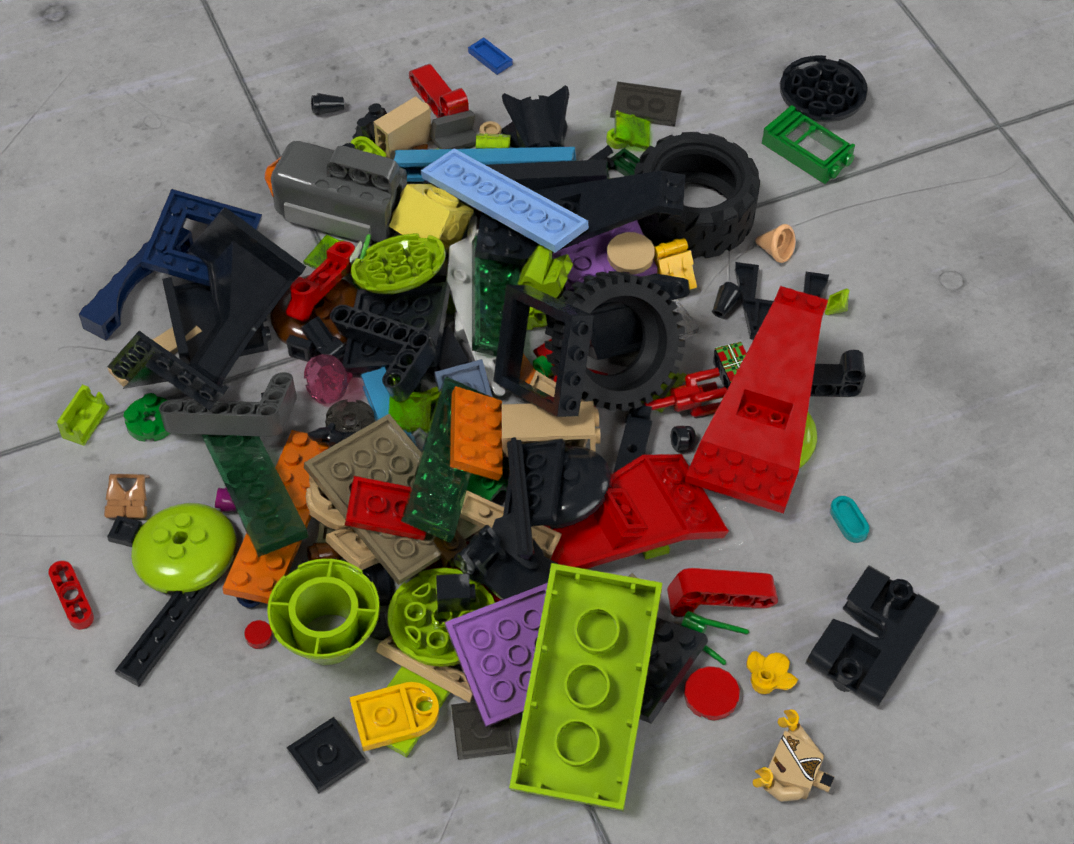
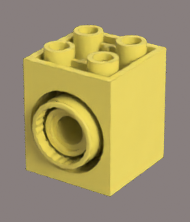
(431, 212)

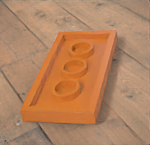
(476, 433)

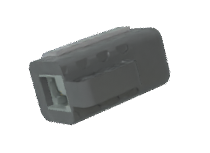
(336, 190)

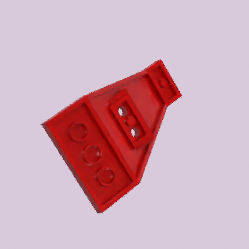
(761, 422)
(641, 512)

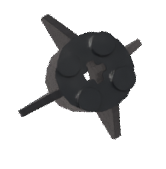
(537, 121)

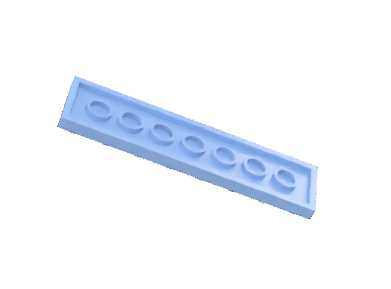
(505, 200)

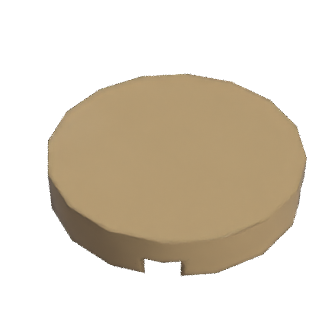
(630, 253)

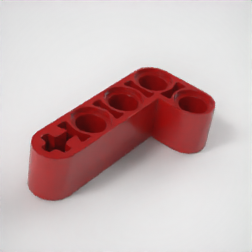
(437, 93)
(720, 588)

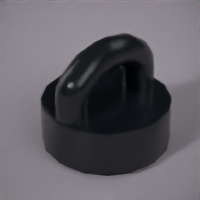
(680, 438)

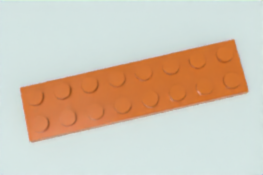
(256, 576)

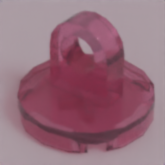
(326, 379)

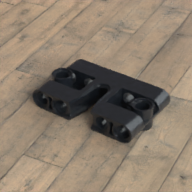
(871, 659)

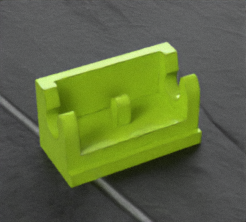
(82, 416)

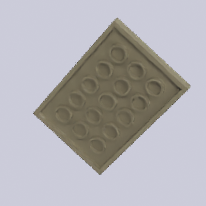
(385, 455)

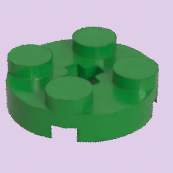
(136, 415)

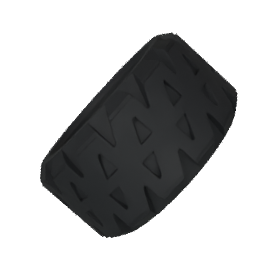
(710, 162)

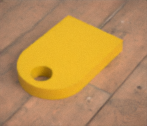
(393, 715)

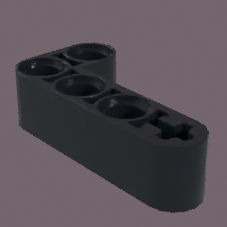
(840, 379)

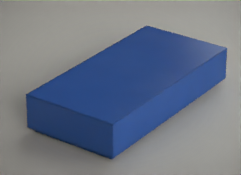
(490, 56)

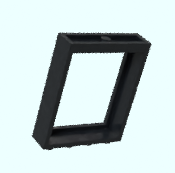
(573, 350)

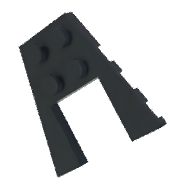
(757, 309)

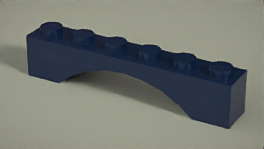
(104, 311)

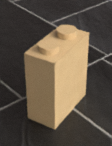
(403, 127)

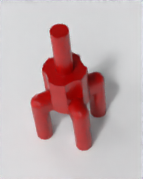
(692, 396)

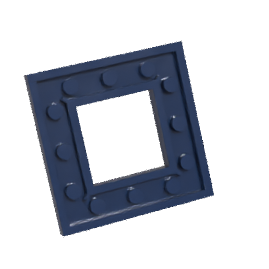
(178, 207)

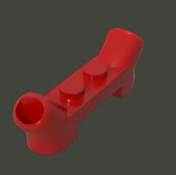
(309, 291)

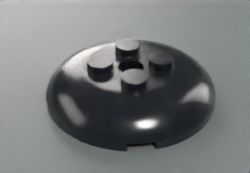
(823, 88)
(582, 485)

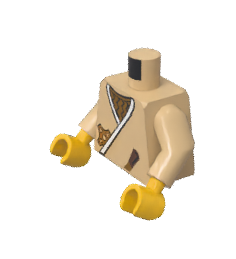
(794, 764)

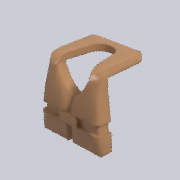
(123, 502)

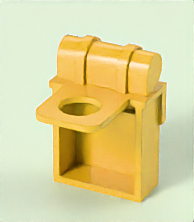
(675, 260)

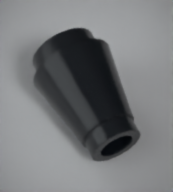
(326, 103)
(726, 298)

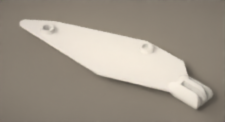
(460, 282)

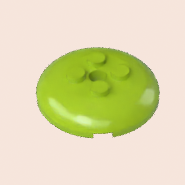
(398, 264)
(198, 561)
(415, 615)

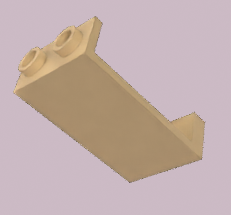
(533, 423)

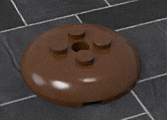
(341, 294)

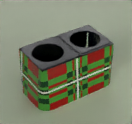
(728, 360)

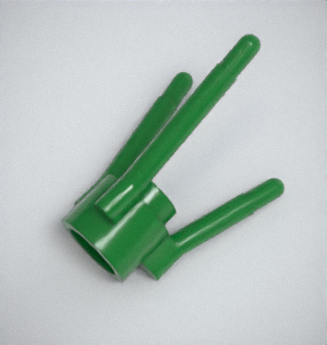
(699, 623)

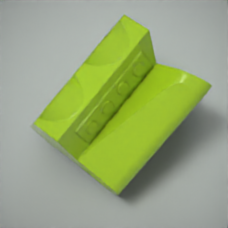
(546, 273)

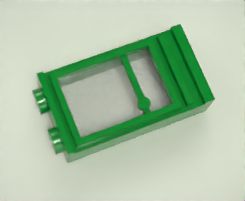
(808, 145)

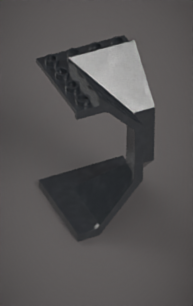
(246, 283)

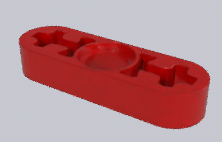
(69, 605)

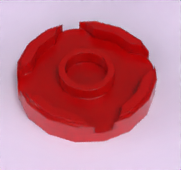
(711, 693)

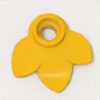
(770, 672)

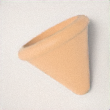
(778, 242)

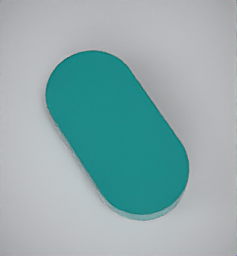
(849, 519)

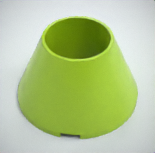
(319, 590)

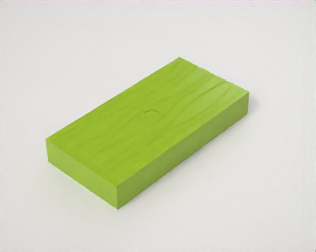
(586, 687)

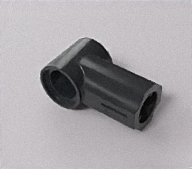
(322, 339)

